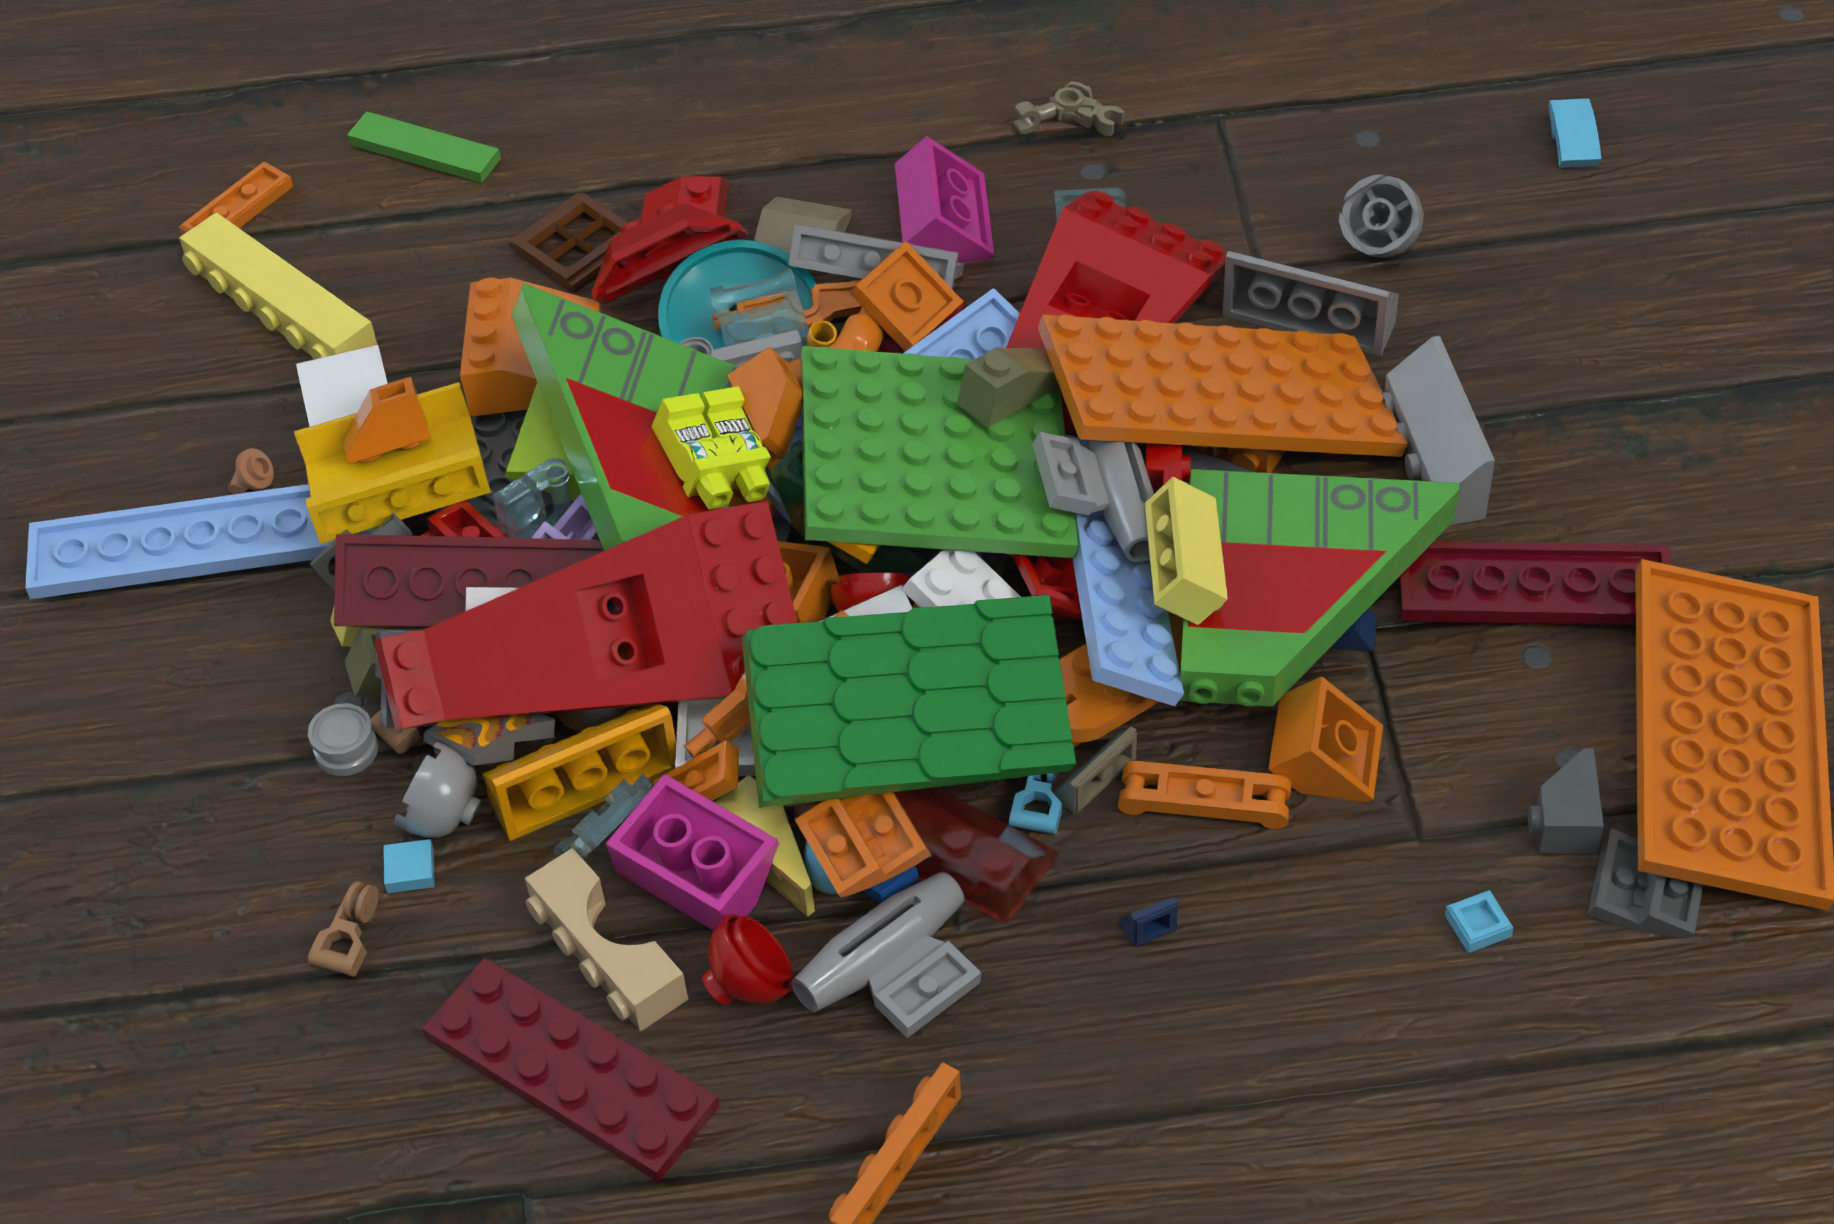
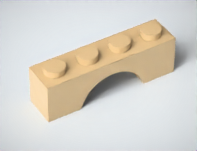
(637, 978)

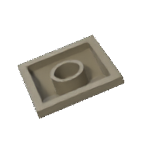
(782, 214)

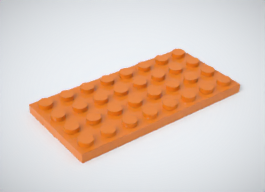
(1218, 386)
(1731, 736)

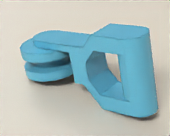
(1034, 820)

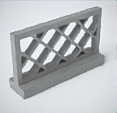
(859, 254)

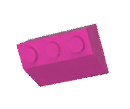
(943, 202)
(693, 853)

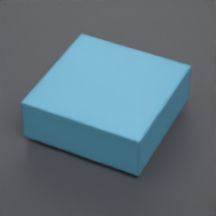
(409, 866)
(1478, 921)

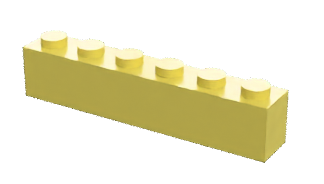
(274, 290)

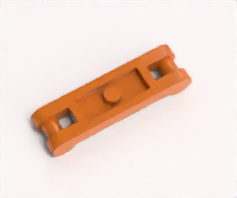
(1205, 793)

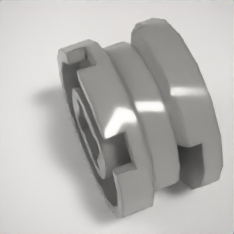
(343, 739)

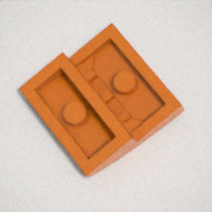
(862, 840)

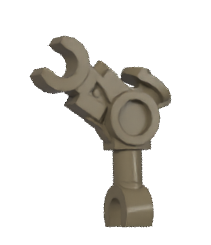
(1070, 105)

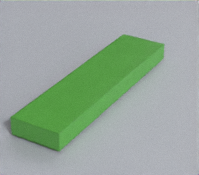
(424, 147)

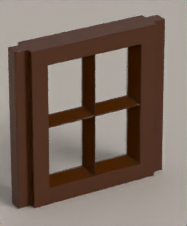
(554, 222)

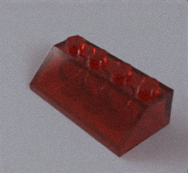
(982, 854)

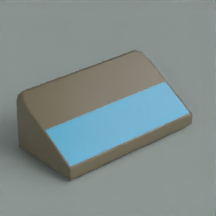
(1097, 771)

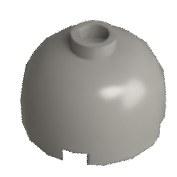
(1381, 216)
(440, 795)

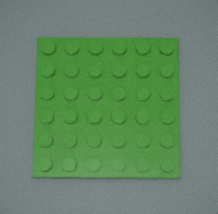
(911, 468)

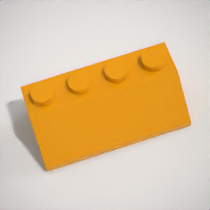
(581, 770)

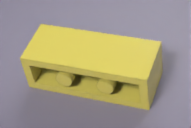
(1185, 551)

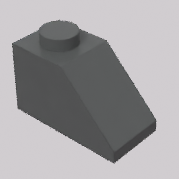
(1569, 809)

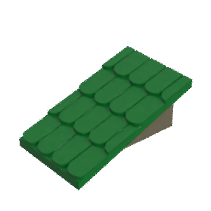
(906, 700)

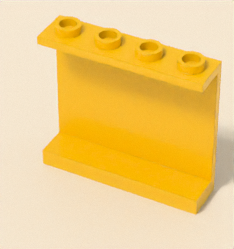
(398, 482)

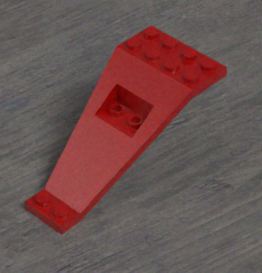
(1115, 267)
(553, 644)

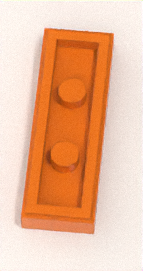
(245, 197)

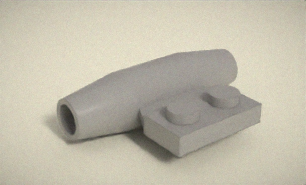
(1094, 479)
(897, 957)

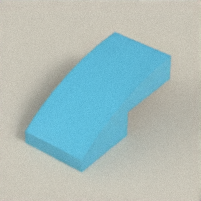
(1575, 133)

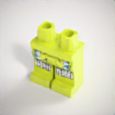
(713, 446)

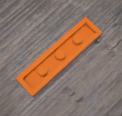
(904, 1143)

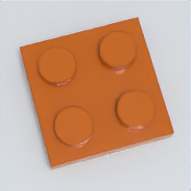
(906, 296)

